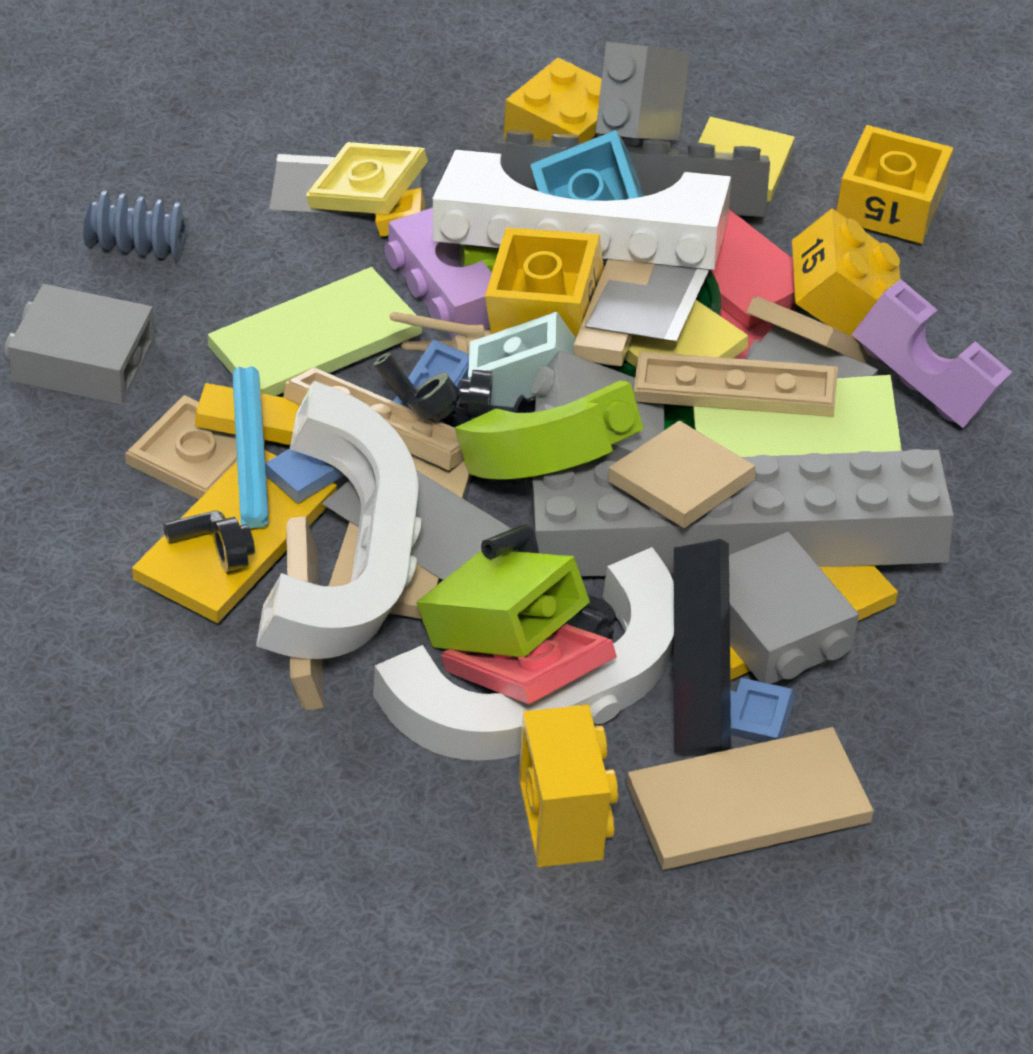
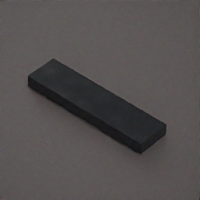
(702, 648)

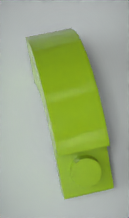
(549, 440)

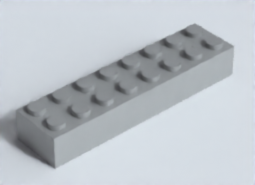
(835, 505)

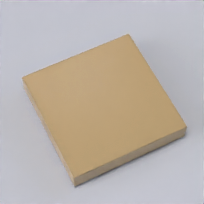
(807, 328)
(184, 454)
(681, 474)

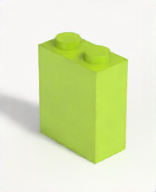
(503, 603)

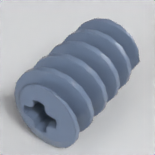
(135, 226)

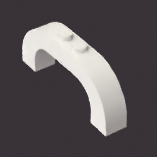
(332, 621)
(490, 725)

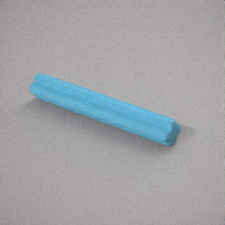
(250, 447)

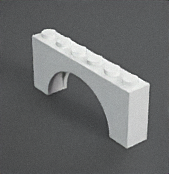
(665, 228)

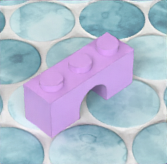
(434, 271)
(897, 336)

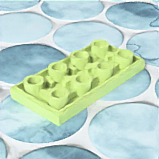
(315, 330)
(861, 422)

